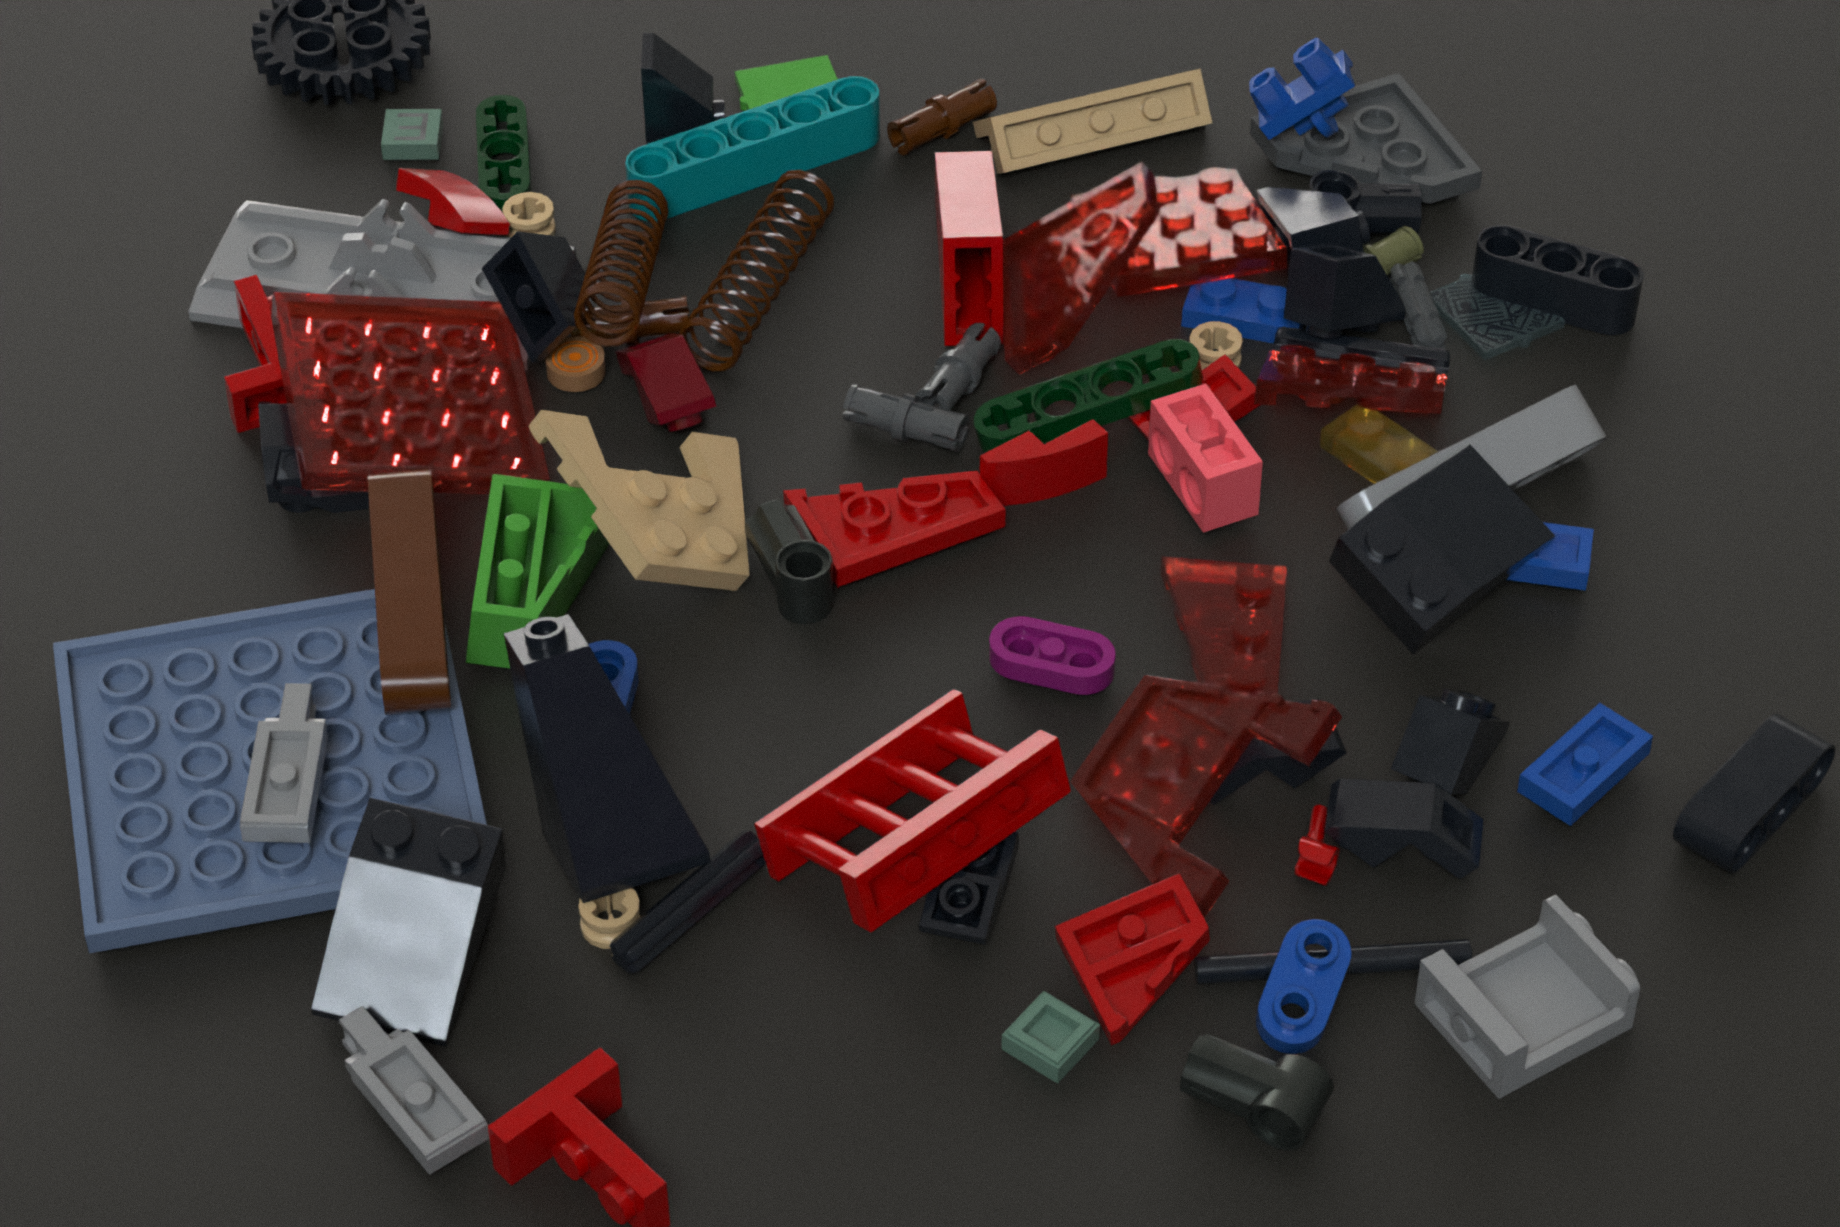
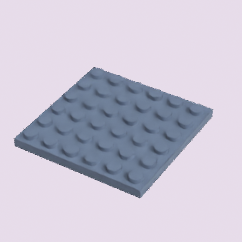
(164, 751)

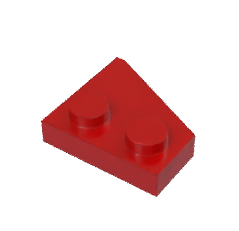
(1133, 951)

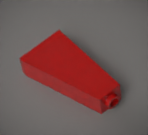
(969, 243)

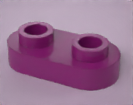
(1052, 655)

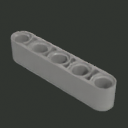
(1515, 447)

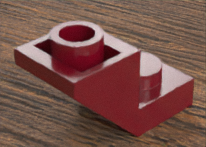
(667, 381)

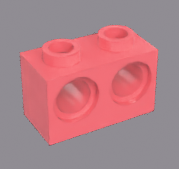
(1205, 457)

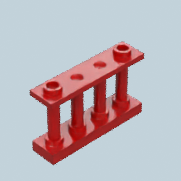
(936, 841)

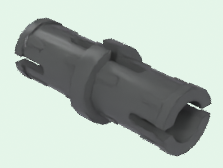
(960, 368)
(906, 417)

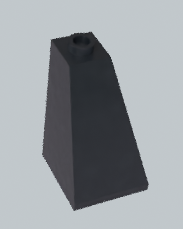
(591, 770)

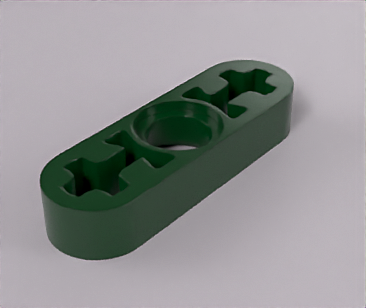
(494, 142)

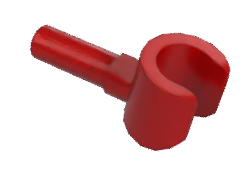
(1316, 858)

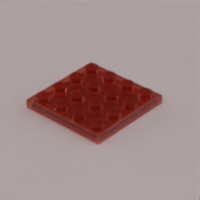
(404, 390)

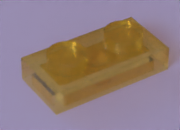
(1372, 444)

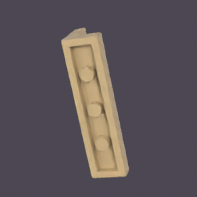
(1096, 121)

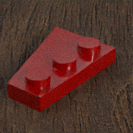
(899, 524)

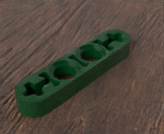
(1085, 390)

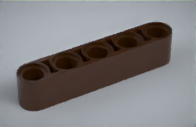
(408, 592)

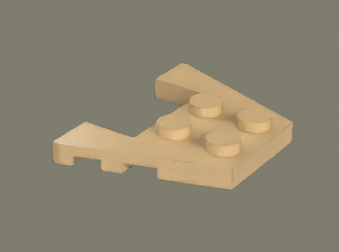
(658, 522)

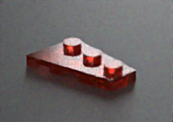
(1328, 381)
(1230, 620)

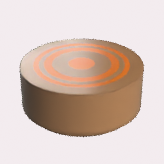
(576, 365)

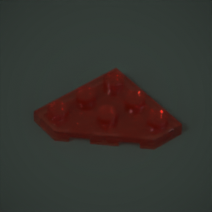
(1068, 262)

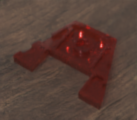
(1171, 756)

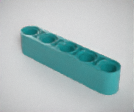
(758, 145)

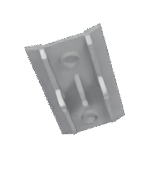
(343, 256)

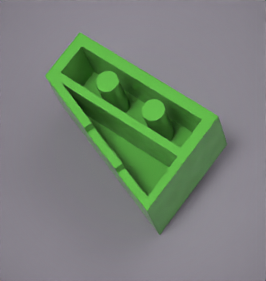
(531, 560)

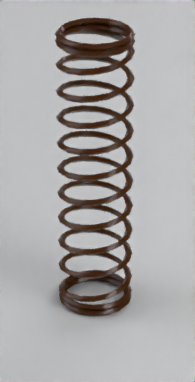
(778, 201)
(635, 300)

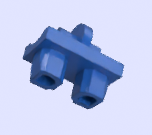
(1310, 98)

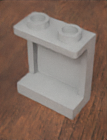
(1530, 999)

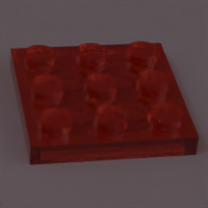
(1203, 234)

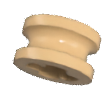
(530, 214)
(1217, 336)
(600, 931)

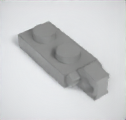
(285, 772)
(411, 1092)

